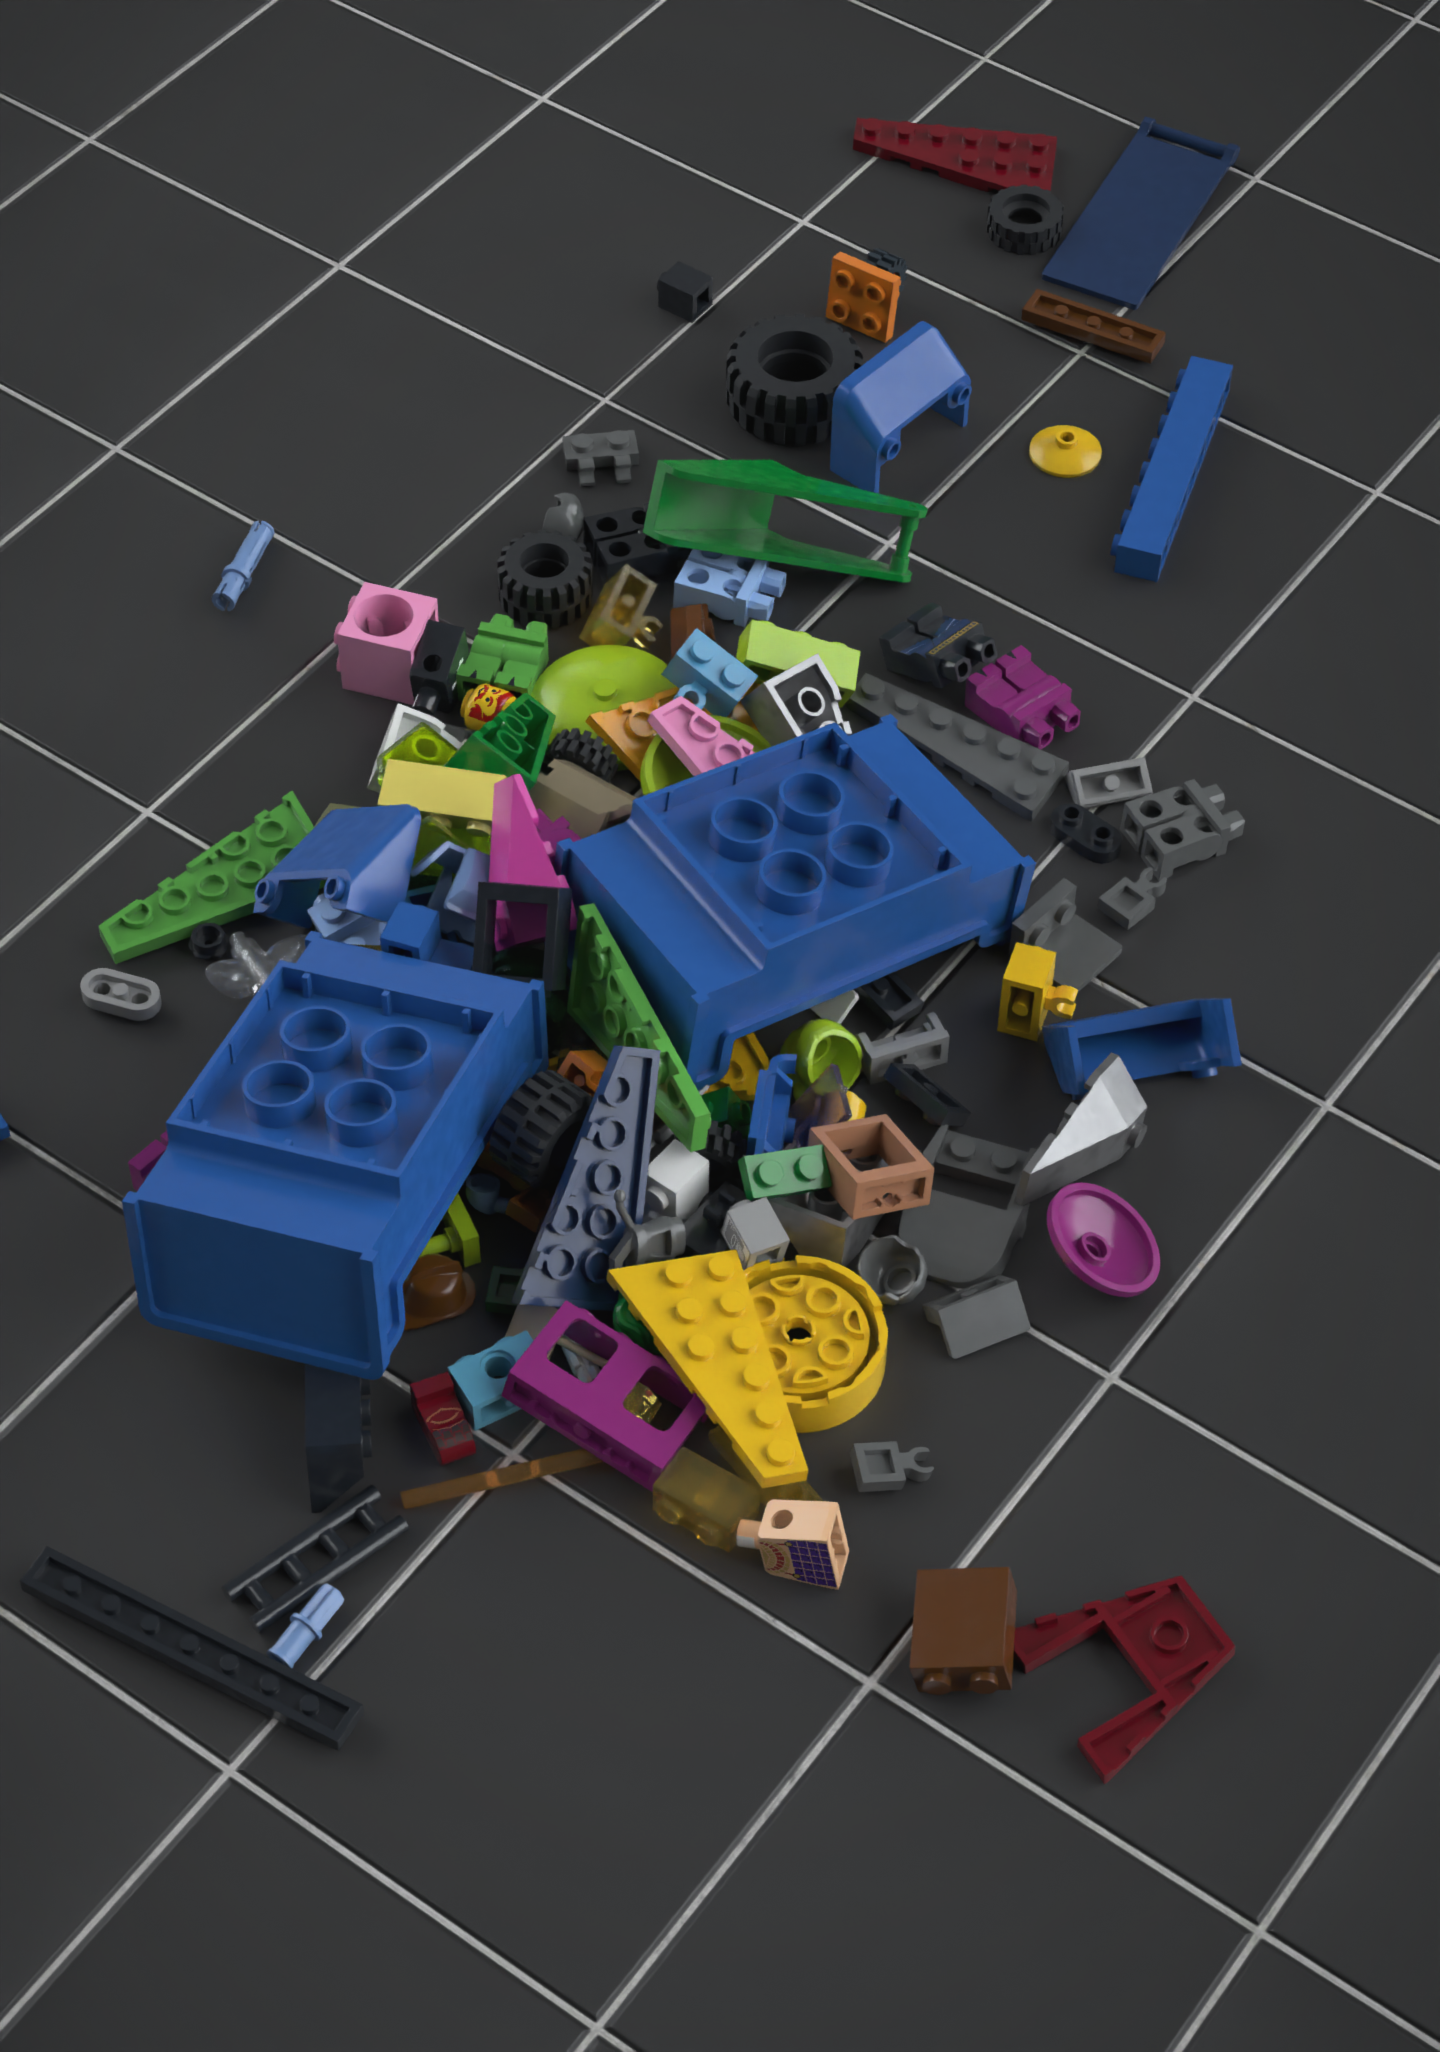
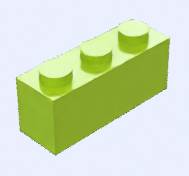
(773, 650)

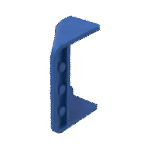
(361, 855)

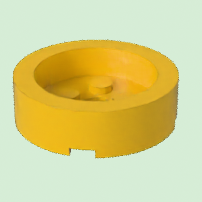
(844, 1359)

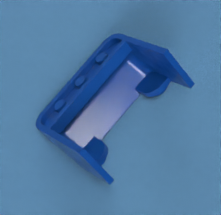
(888, 394)
(1149, 1040)

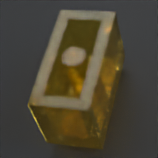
(704, 1499)

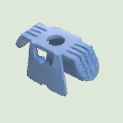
(457, 901)

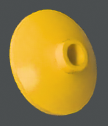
(1065, 451)

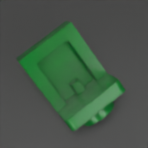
(729, 1109)

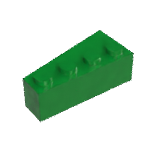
(510, 742)

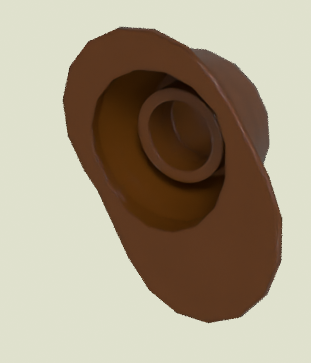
(436, 1291)

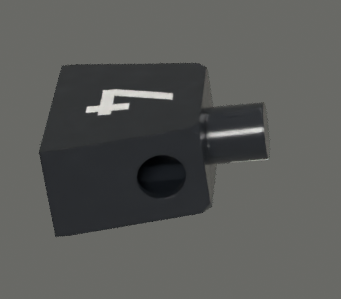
(435, 667)

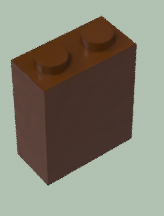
(963, 1630)

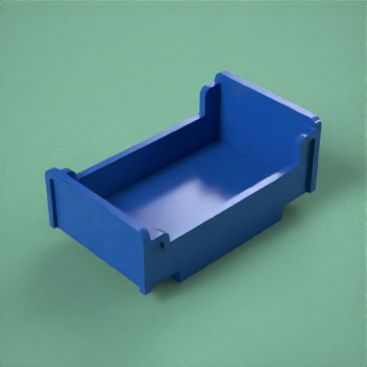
(792, 883)
(328, 1151)

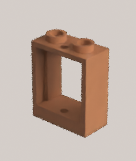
(861, 1193)

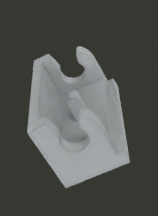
(921, 1047)

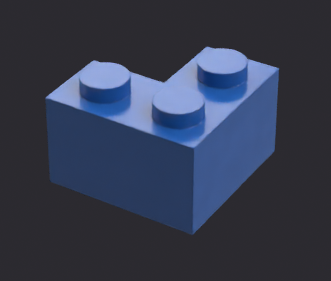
(416, 934)

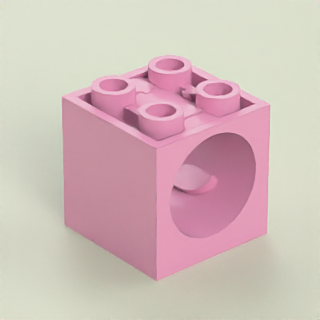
(382, 640)

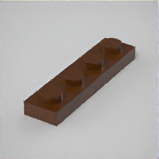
(1093, 326)

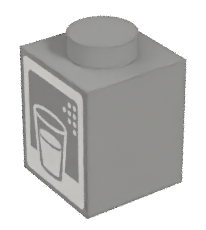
(755, 1232)

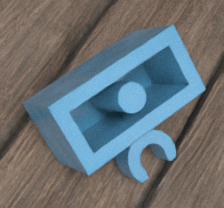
(708, 675)

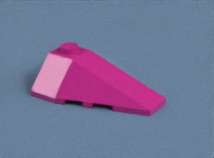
(520, 858)

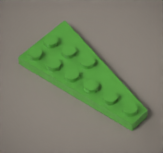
(212, 889)

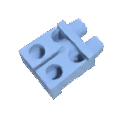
(729, 586)

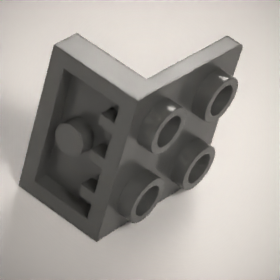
(1055, 927)

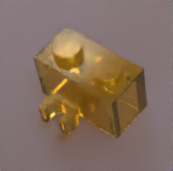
(620, 612)

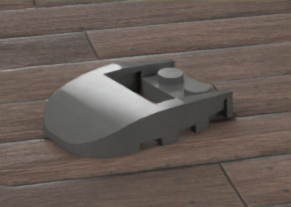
(962, 1237)

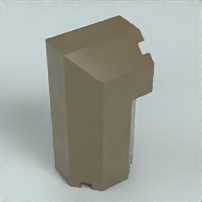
(580, 798)

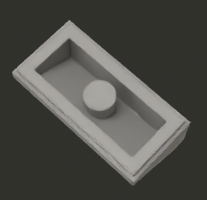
(1109, 783)

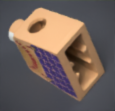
(799, 1541)

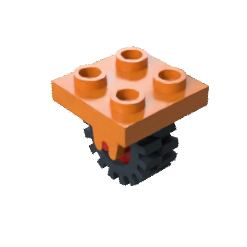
(866, 292)

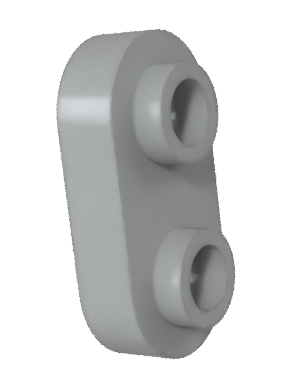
(126, 994)

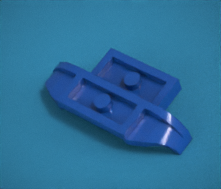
(770, 1112)

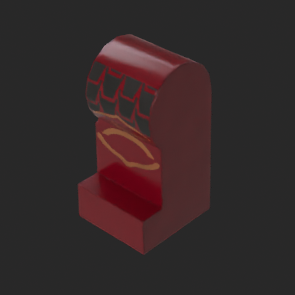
(442, 1418)

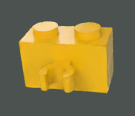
(1029, 992)

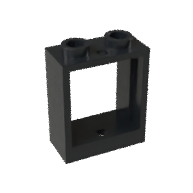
(557, 928)

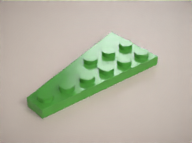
(616, 1012)

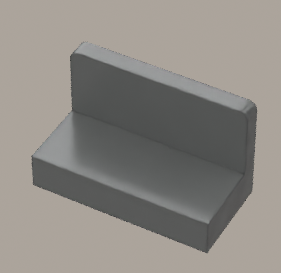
(979, 1315)

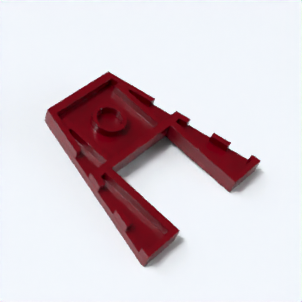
(1163, 1637)

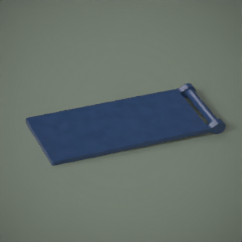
(1140, 215)

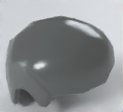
(566, 517)
(893, 1269)

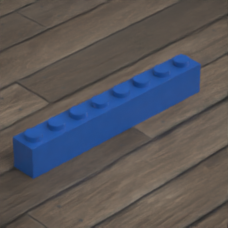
(1172, 469)

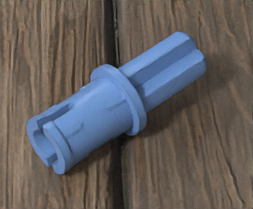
(306, 1626)

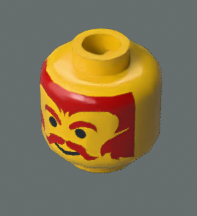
(484, 704)

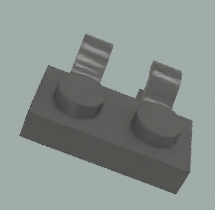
(601, 450)

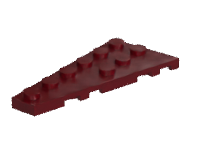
(960, 154)

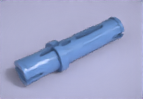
(238, 573)

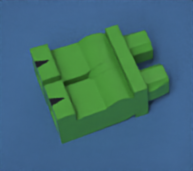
(505, 656)

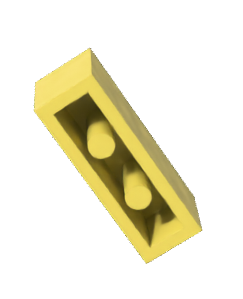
(447, 794)

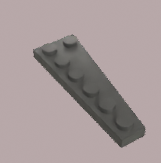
(1009, 768)

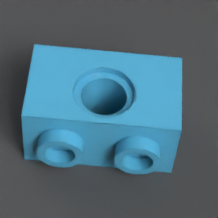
(474, 1381)

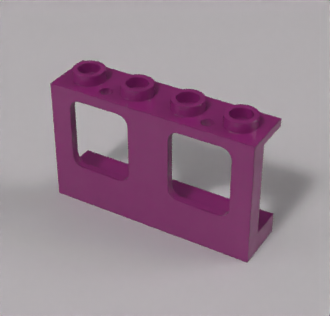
(594, 1411)

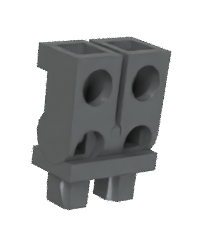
(1179, 826)

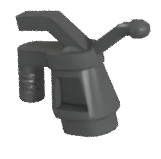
(649, 1242)

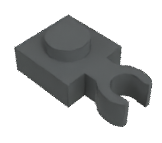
(1131, 901)
(882, 1467)

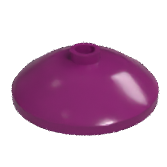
(1103, 1240)

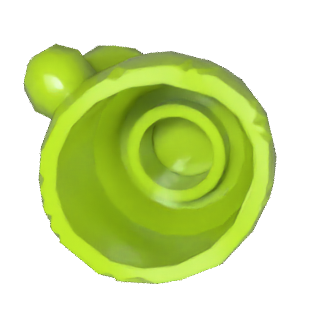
(819, 1045)

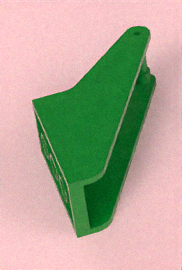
(729, 506)

